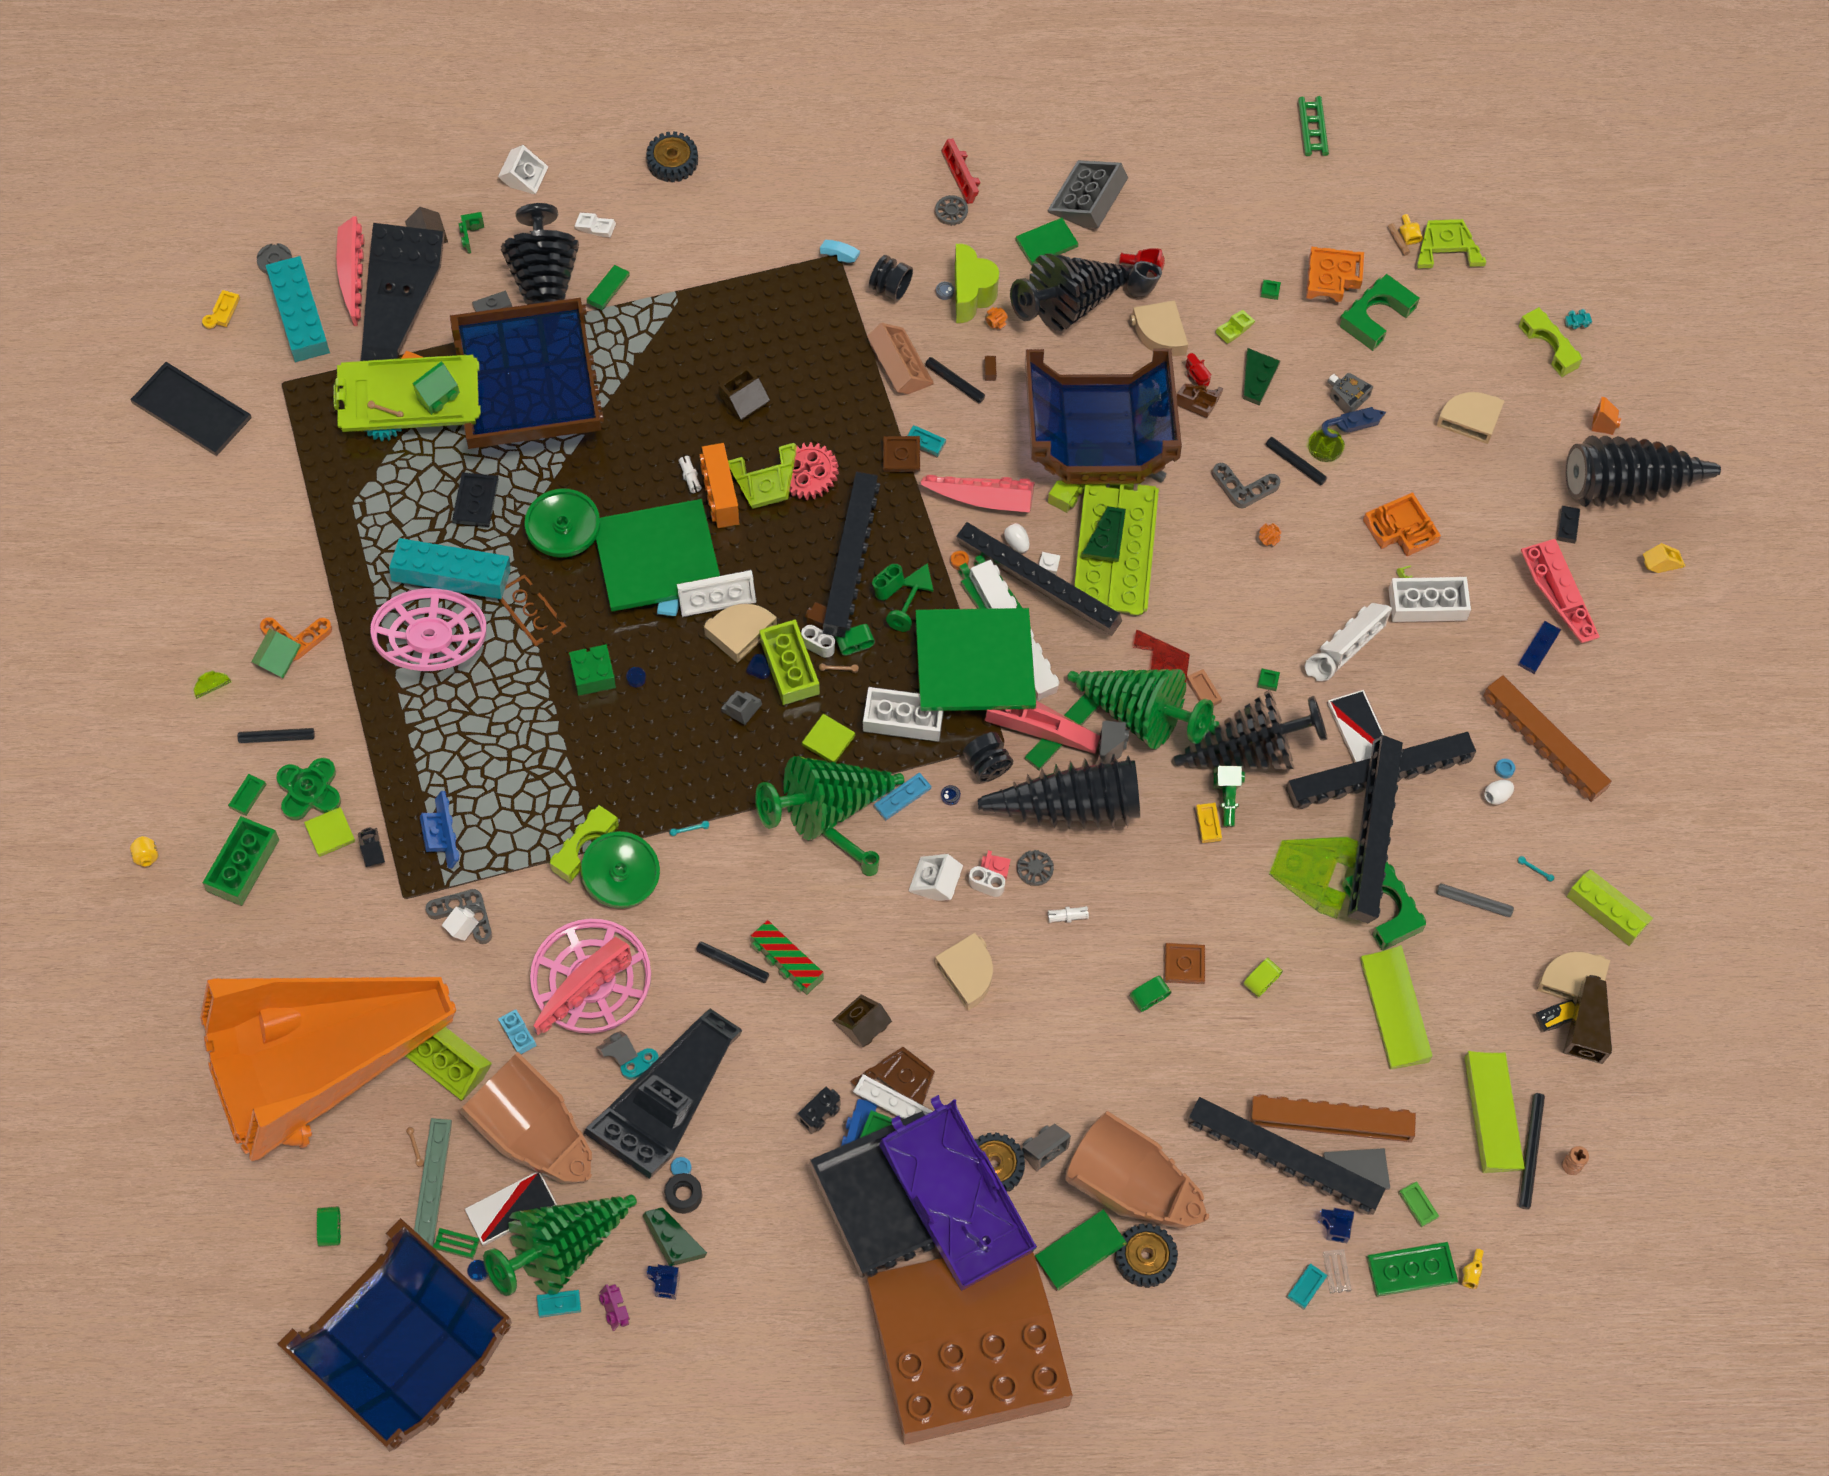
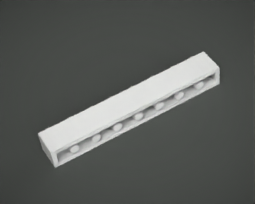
(995, 595)

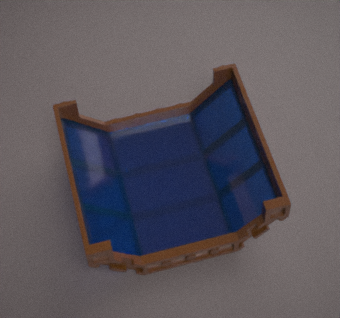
(531, 372)
(1103, 423)
(406, 1346)

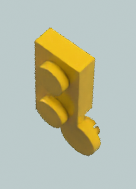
(222, 310)

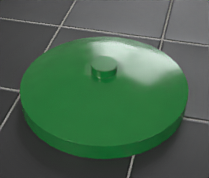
(562, 522)
(620, 869)

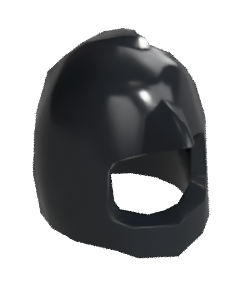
(1137, 280)

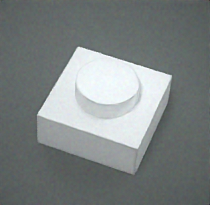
(1050, 562)

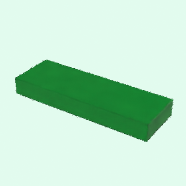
(608, 287)

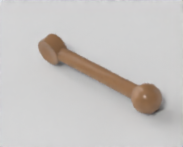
(371, 404)
(854, 668)
(419, 1162)

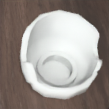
(1320, 666)

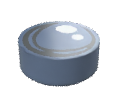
(944, 290)

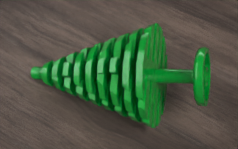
(1146, 702)
(822, 794)
(556, 1241)

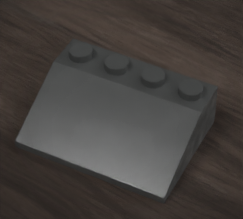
(1089, 192)

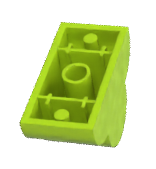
(974, 282)

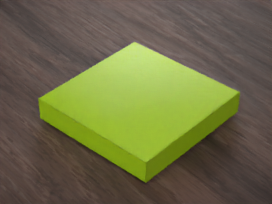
(828, 739)
(329, 832)

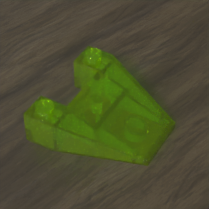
(1307, 868)

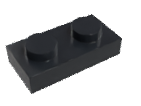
(1568, 524)

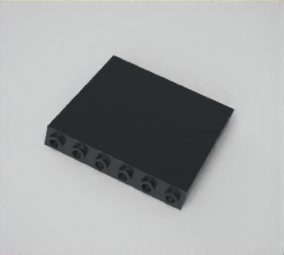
(870, 1203)

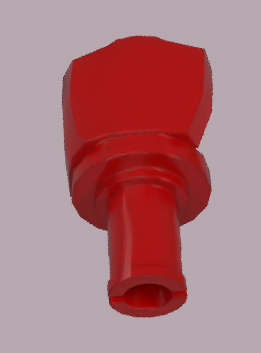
(1150, 255)

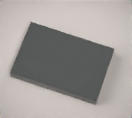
(1366, 1163)

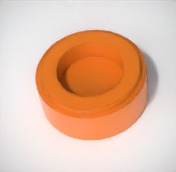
(959, 558)

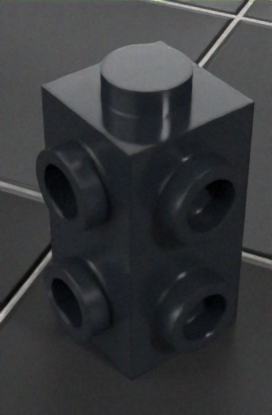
(819, 1109)

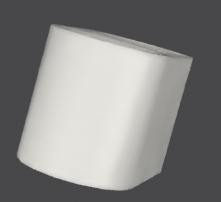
(819, 639)
(988, 878)

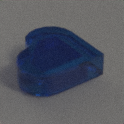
(758, 667)

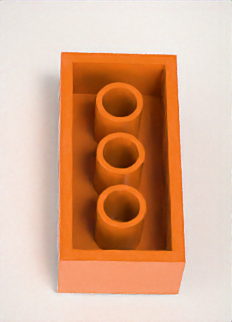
(719, 485)

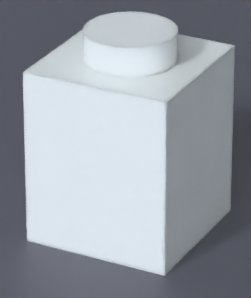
(460, 923)

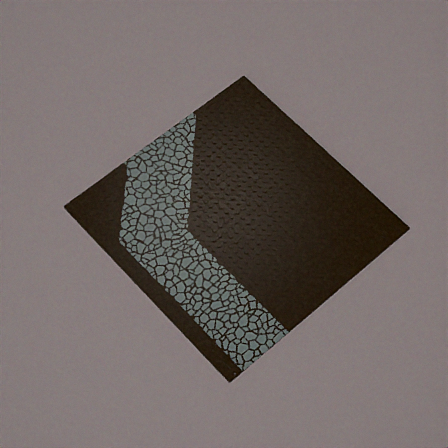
(508, 724)

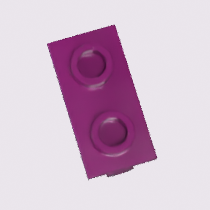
(615, 1315)

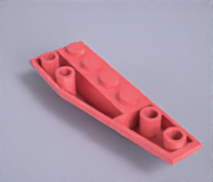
(349, 265)
(984, 492)
(1557, 584)
(1047, 725)
(584, 981)

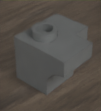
(741, 706)
(619, 1047)

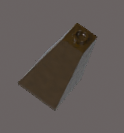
(1590, 1025)

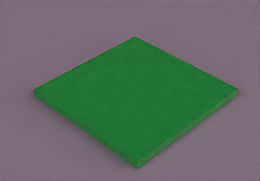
(653, 552)
(975, 659)

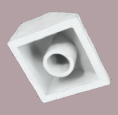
(523, 170)
(936, 877)

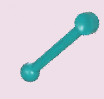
(705, 825)
(1522, 860)

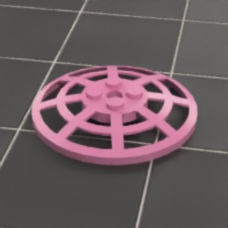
(429, 625)
(605, 989)

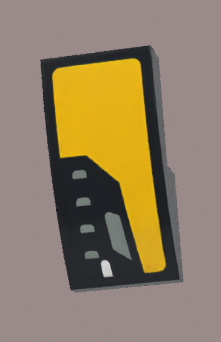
(1556, 1015)

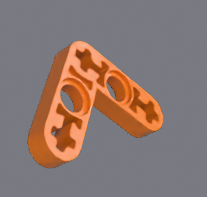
(305, 647)

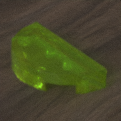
(209, 682)

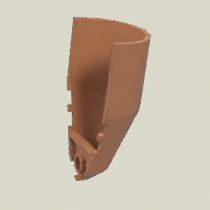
(530, 1123)
(1134, 1176)

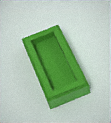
(1418, 1204)

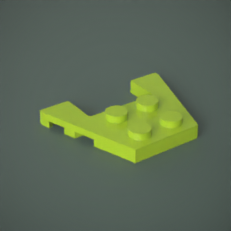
(1448, 237)
(767, 484)

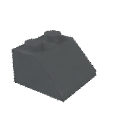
(1112, 740)
(1046, 1146)

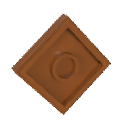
(1184, 963)

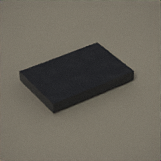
(475, 499)

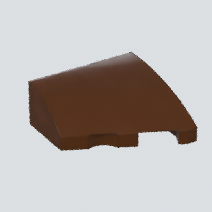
(1198, 399)

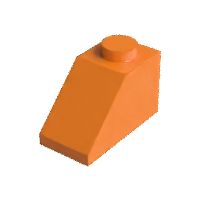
(1606, 417)

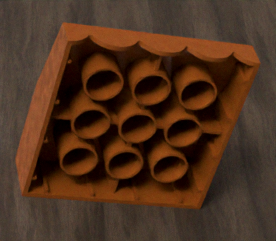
(967, 1353)

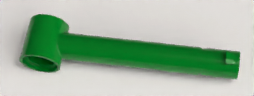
(854, 851)

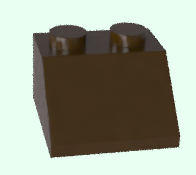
(862, 1020)

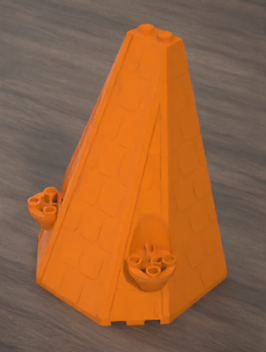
(307, 1044)

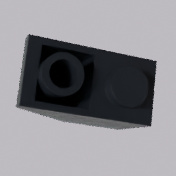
(371, 846)

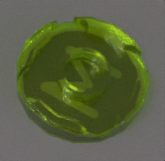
(1324, 447)

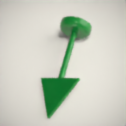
(918, 580)

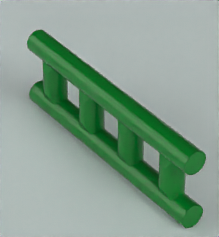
(1318, 105)

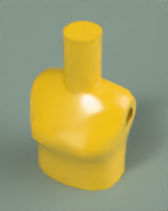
(1410, 231)
(1473, 1271)

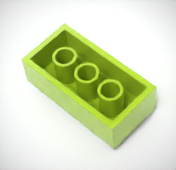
(789, 662)

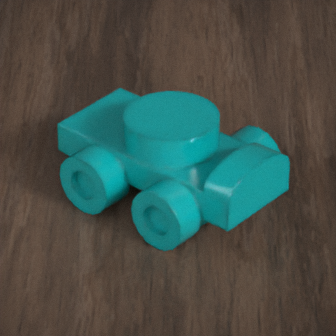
(1578, 320)

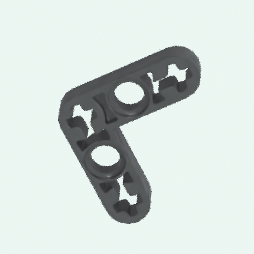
(1240, 490)
(475, 907)

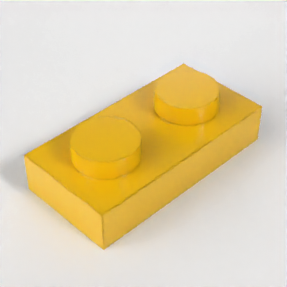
(1208, 822)

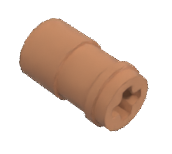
(1575, 1160)

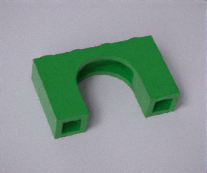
(1384, 292)
(1409, 920)

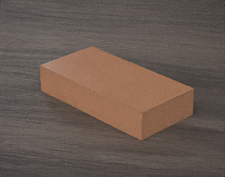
(1203, 687)

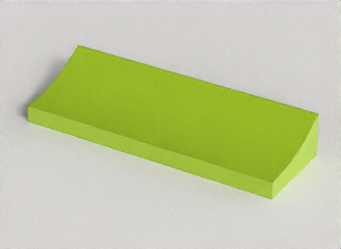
(1396, 1008)
(1494, 1112)

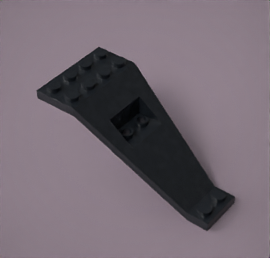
(658, 1107)

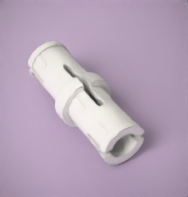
(689, 474)
(1068, 914)

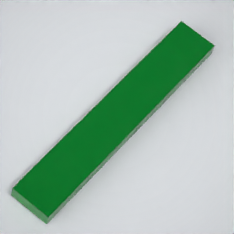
(1046, 749)

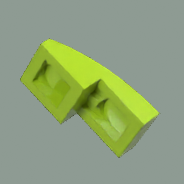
(1235, 326)

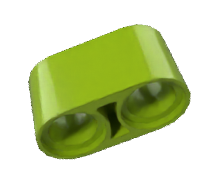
(1263, 977)

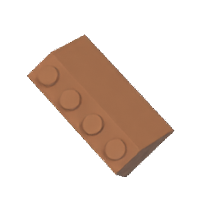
(899, 358)

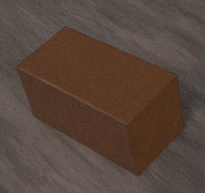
(990, 368)

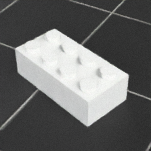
(1429, 599)
(900, 715)

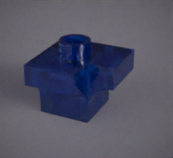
(1338, 1224)
(665, 1279)

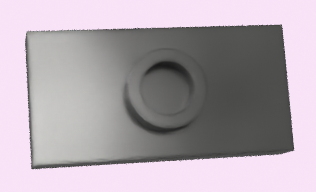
(492, 302)

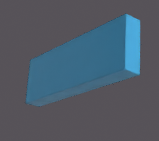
(902, 796)

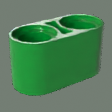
(888, 581)
(856, 640)
(1150, 993)
(328, 1226)

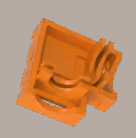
(1332, 272)
(1403, 523)

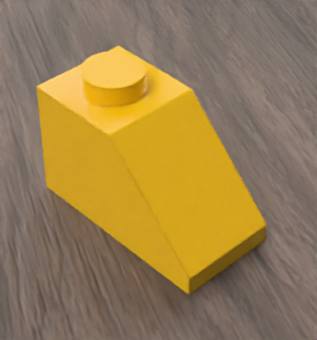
(1663, 558)

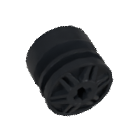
(891, 277)
(988, 757)

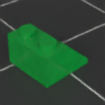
(436, 388)

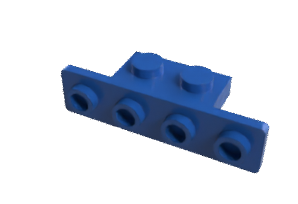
(438, 830)
(858, 1120)

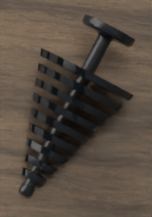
(541, 259)
(1065, 289)
(1256, 736)

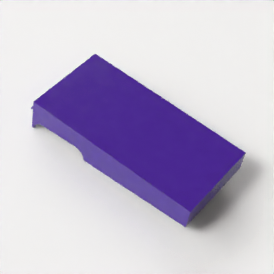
(957, 1194)

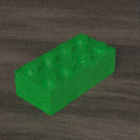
(241, 861)

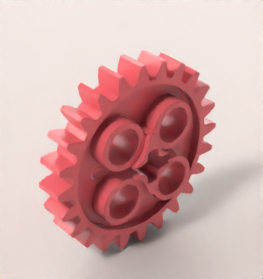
(815, 483)

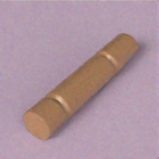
(1399, 239)

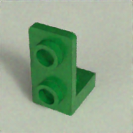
(470, 222)

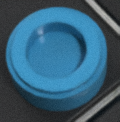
(1505, 768)
(681, 1165)

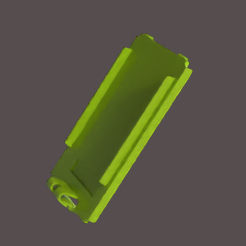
(391, 387)
(1127, 582)

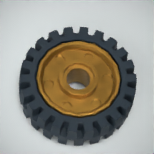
(672, 156)
(1009, 1156)
(1147, 1271)

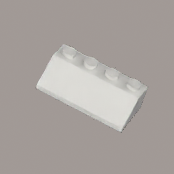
(1356, 633)

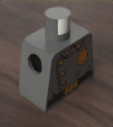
(1349, 392)

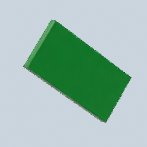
(1081, 1249)
(1412, 1269)

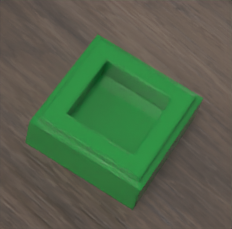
(1270, 289)
(1268, 679)

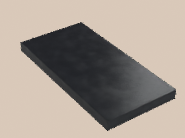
(191, 408)

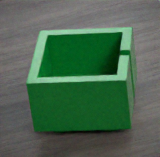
(592, 670)

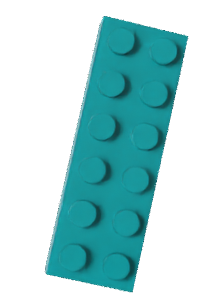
(297, 309)
(450, 568)

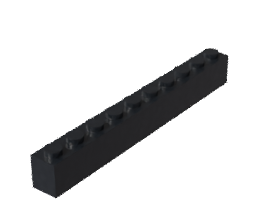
(850, 555)
(1039, 579)
(1353, 777)
(1375, 829)
(1286, 1155)

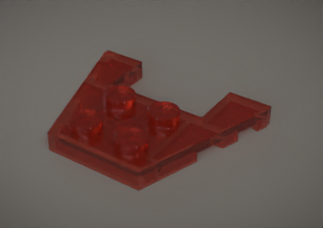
(1164, 655)

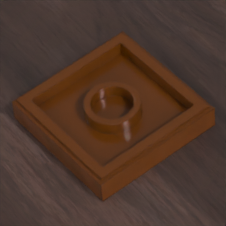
(901, 453)

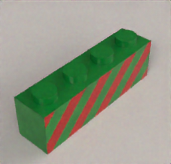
(786, 957)

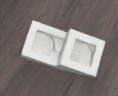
(593, 225)

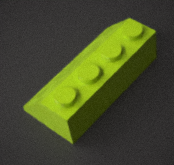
(1609, 907)
(451, 1062)

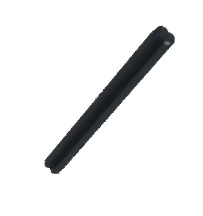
(1532, 1151)

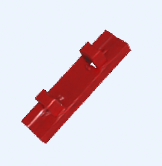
(960, 171)

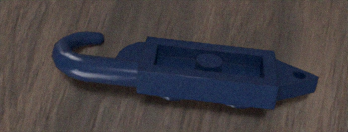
(1354, 421)

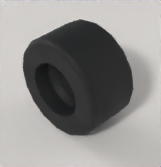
(682, 1180)

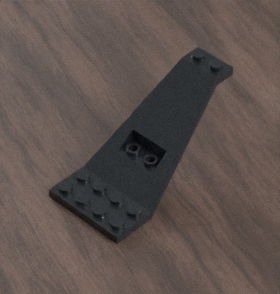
(403, 259)

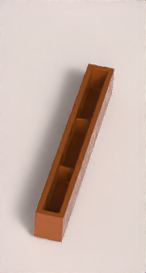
(1547, 738)
(1333, 1118)

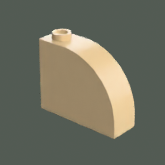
(1160, 327)
(1471, 415)
(738, 628)
(967, 969)
(1566, 973)

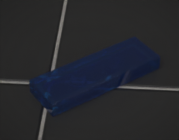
(1539, 647)

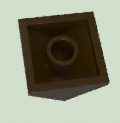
(426, 219)

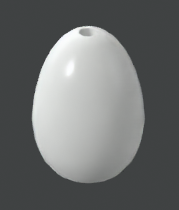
(1017, 538)
(1499, 791)

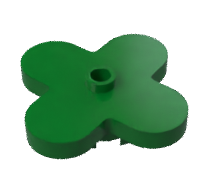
(308, 788)

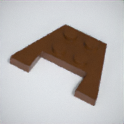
(903, 1074)

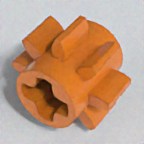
(996, 318)
(1270, 534)

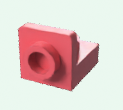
(996, 864)

